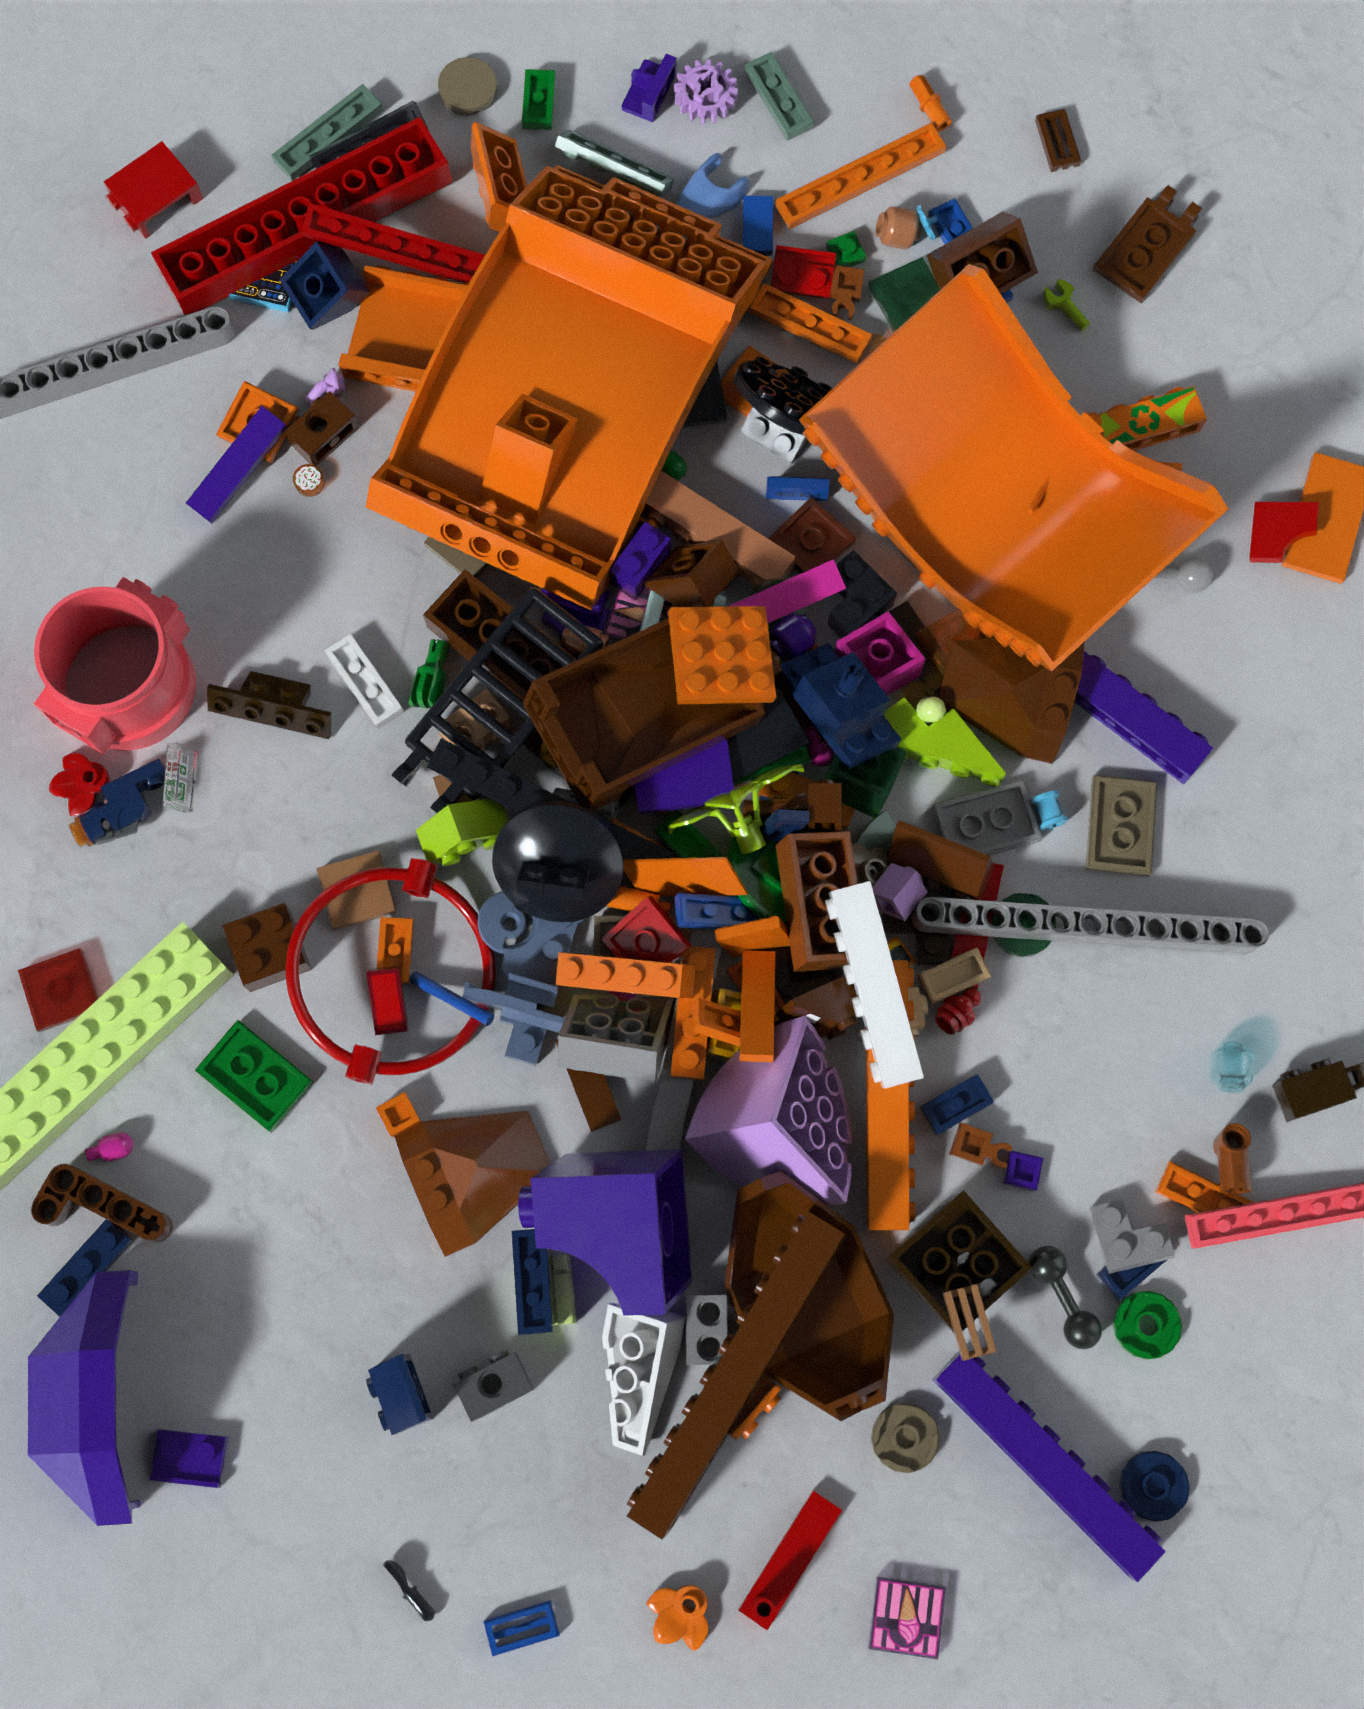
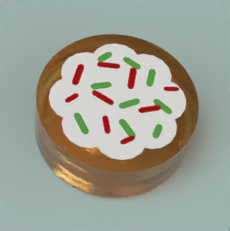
(308, 480)

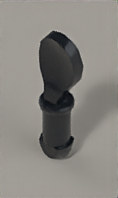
(410, 1594)

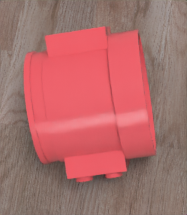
(149, 711)

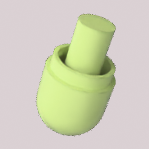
(931, 709)

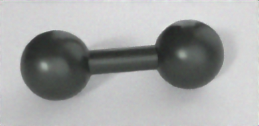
(1081, 1327)

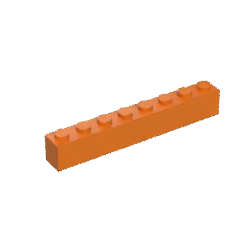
(889, 1138)

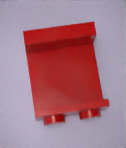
(150, 187)

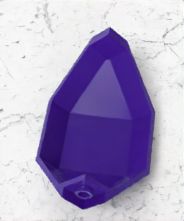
(76, 1400)

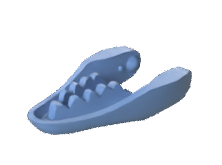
(707, 199)

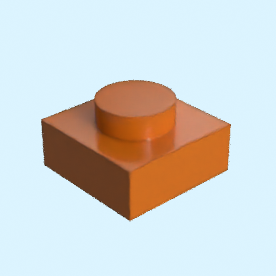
(398, 1114)

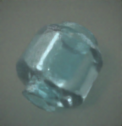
(1232, 1067)

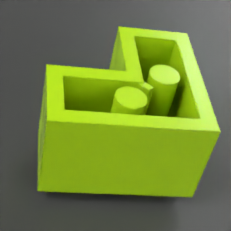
(460, 830)

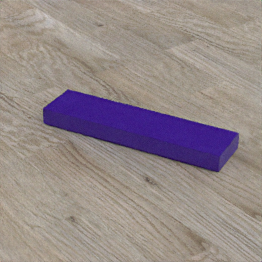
(236, 464)

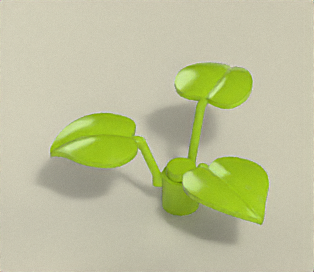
(745, 828)

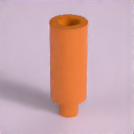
(629, 898)

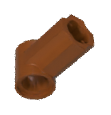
(1233, 1162)

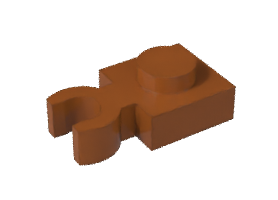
(846, 289)
(974, 1146)

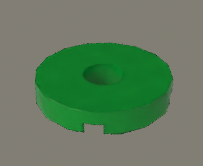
(1127, 1325)

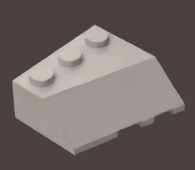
(614, 1040)

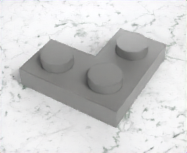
(1124, 1247)

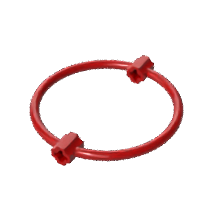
(365, 1061)

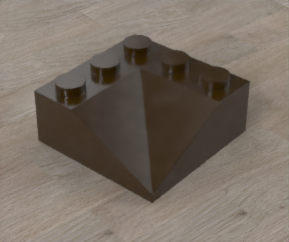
(955, 1252)

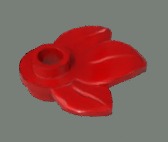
(75, 783)

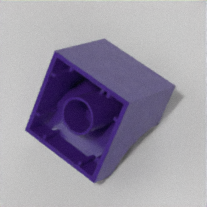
(619, 1217)

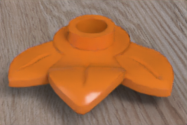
(677, 1620)

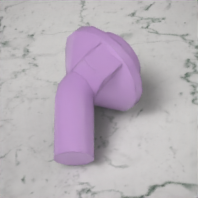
(331, 382)

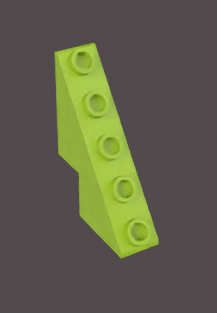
(943, 744)

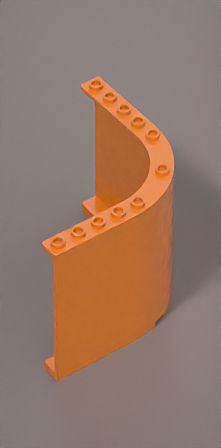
(951, 444)

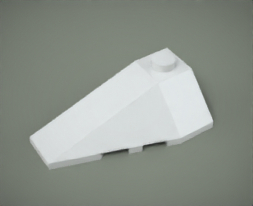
(640, 1367)

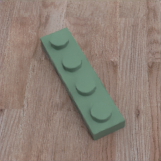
(332, 126)
(605, 159)

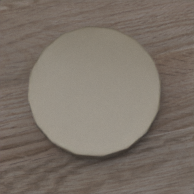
(467, 85)
(905, 1438)

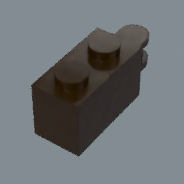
(1317, 1089)

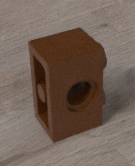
(317, 445)

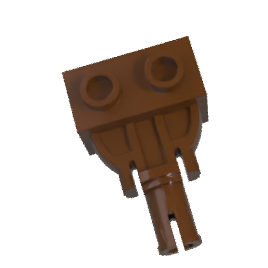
(821, 801)

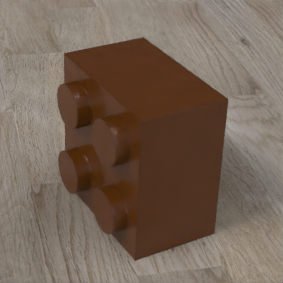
(261, 946)

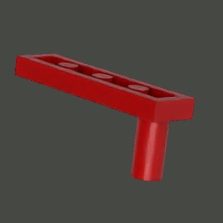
(789, 1560)

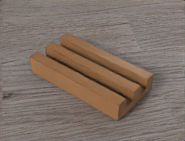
(978, 1351)

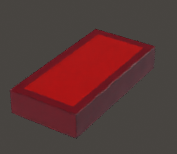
(387, 1000)

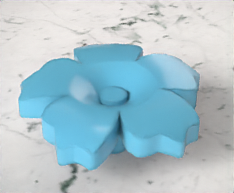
(927, 222)

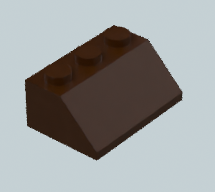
(995, 246)
(941, 862)

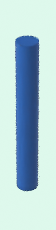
(451, 998)

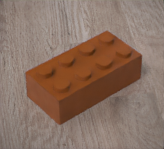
(809, 870)

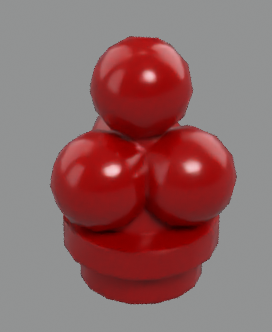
(958, 1011)

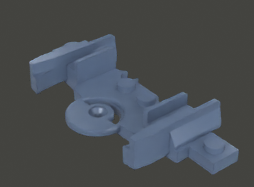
(529, 971)

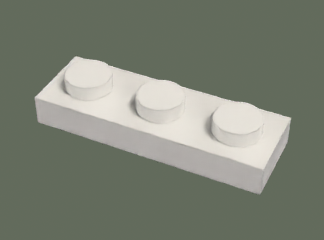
(364, 681)

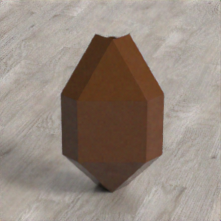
(844, 1334)

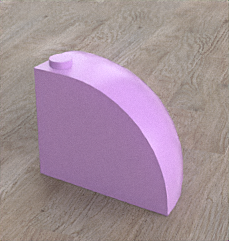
(778, 1117)

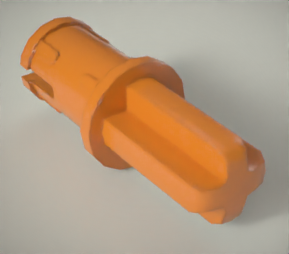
(930, 103)

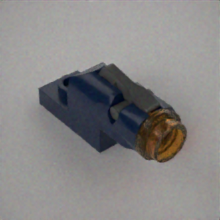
(124, 807)

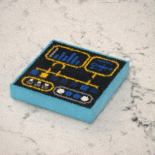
(266, 292)

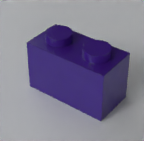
(639, 560)

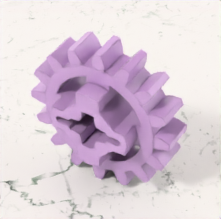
(704, 89)

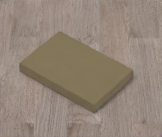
(1121, 825)

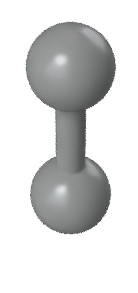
(1192, 575)

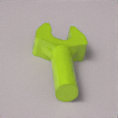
(1065, 303)

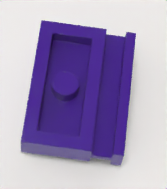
(189, 1458)

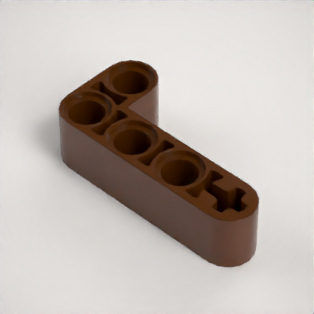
(107, 1207)

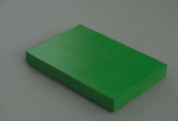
(254, 1076)

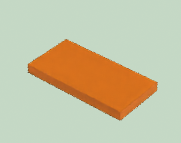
(1340, 496)

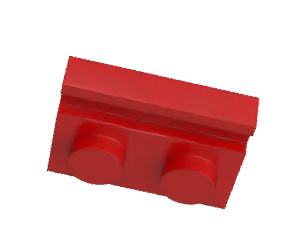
(803, 271)

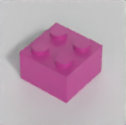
(884, 652)

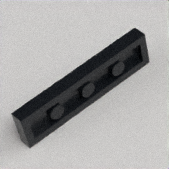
(367, 133)

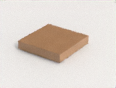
(361, 902)

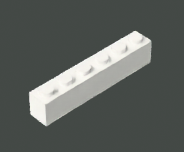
(875, 984)

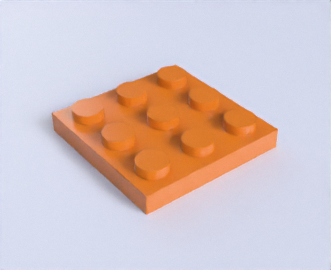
(721, 655)

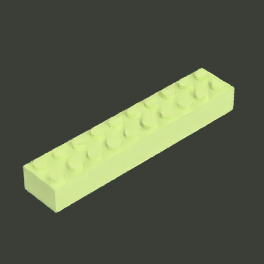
(104, 1045)

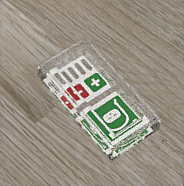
(180, 777)

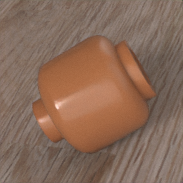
(898, 227)

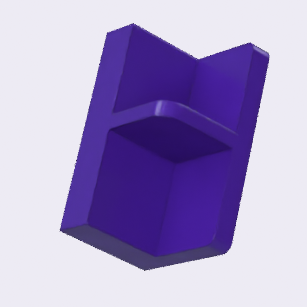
(650, 87)

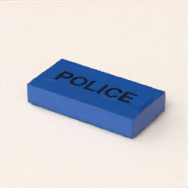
(797, 488)

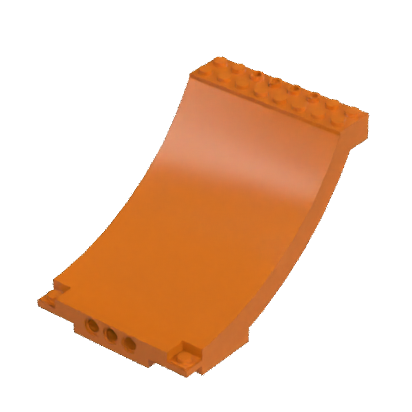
(566, 380)

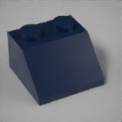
(324, 284)
(399, 1394)

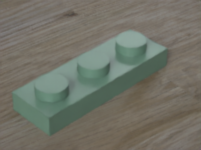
(779, 96)

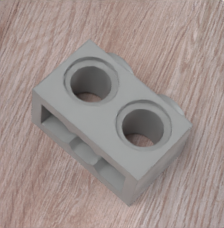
(698, 1329)

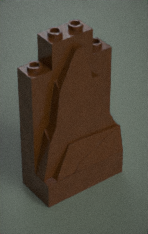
(619, 716)

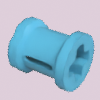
(1049, 810)

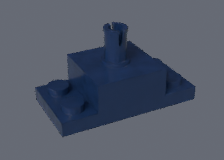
(841, 703)

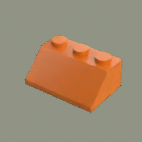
(498, 172)

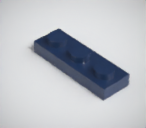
(93, 1256)
(531, 1284)

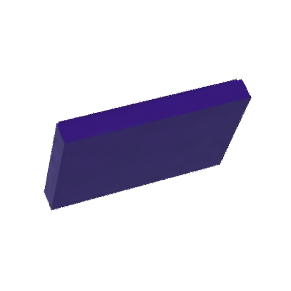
(687, 782)

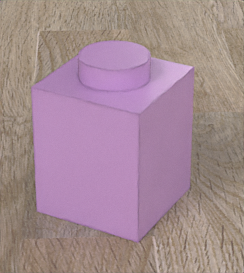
(899, 891)

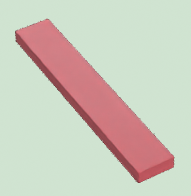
(1275, 1215)

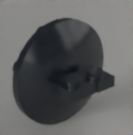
(777, 404)
(558, 861)

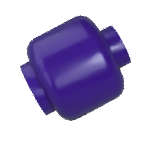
(792, 636)

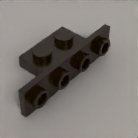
(272, 703)

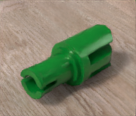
(430, 677)

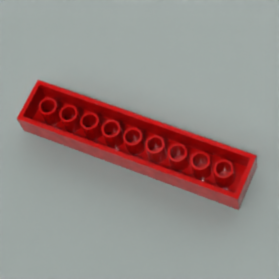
(267, 231)

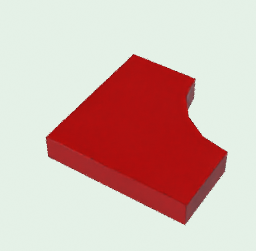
(1279, 526)

